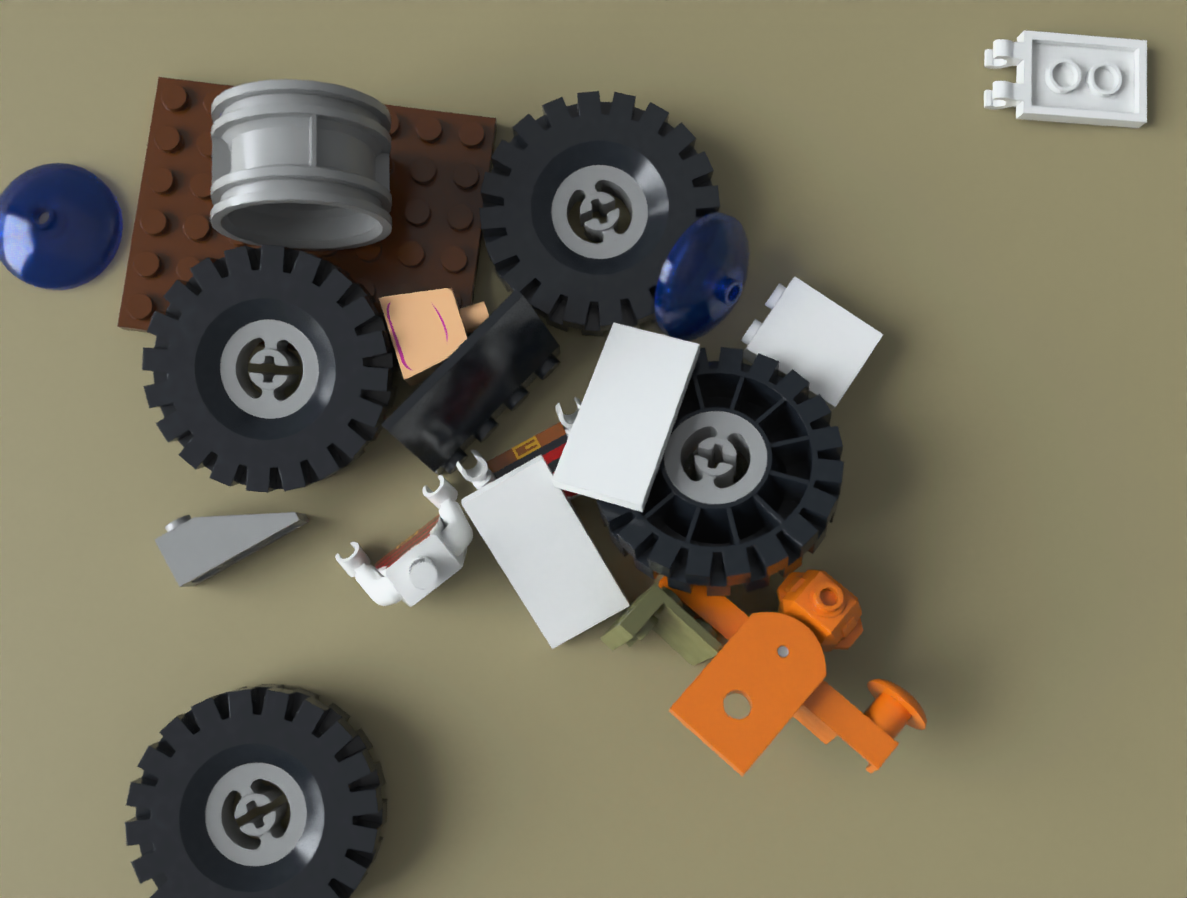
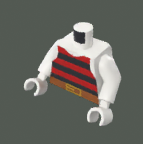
(548, 443)
(419, 561)

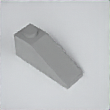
(207, 545)

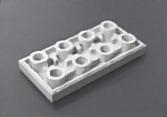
(626, 417)
(545, 551)

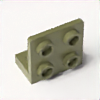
(663, 612)

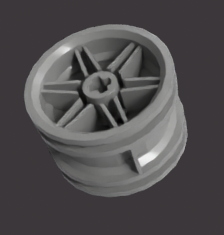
(300, 165)

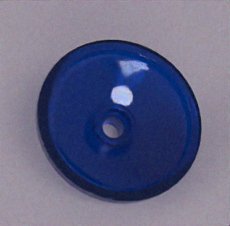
(75, 239)
(702, 277)

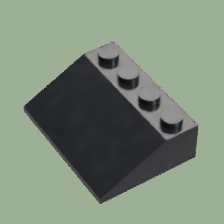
(476, 386)

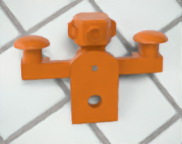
(781, 672)

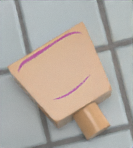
(428, 329)

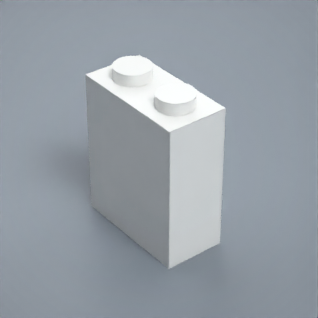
(813, 339)

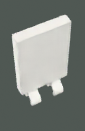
(1071, 79)

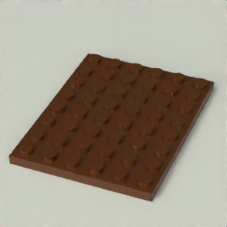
(434, 189)

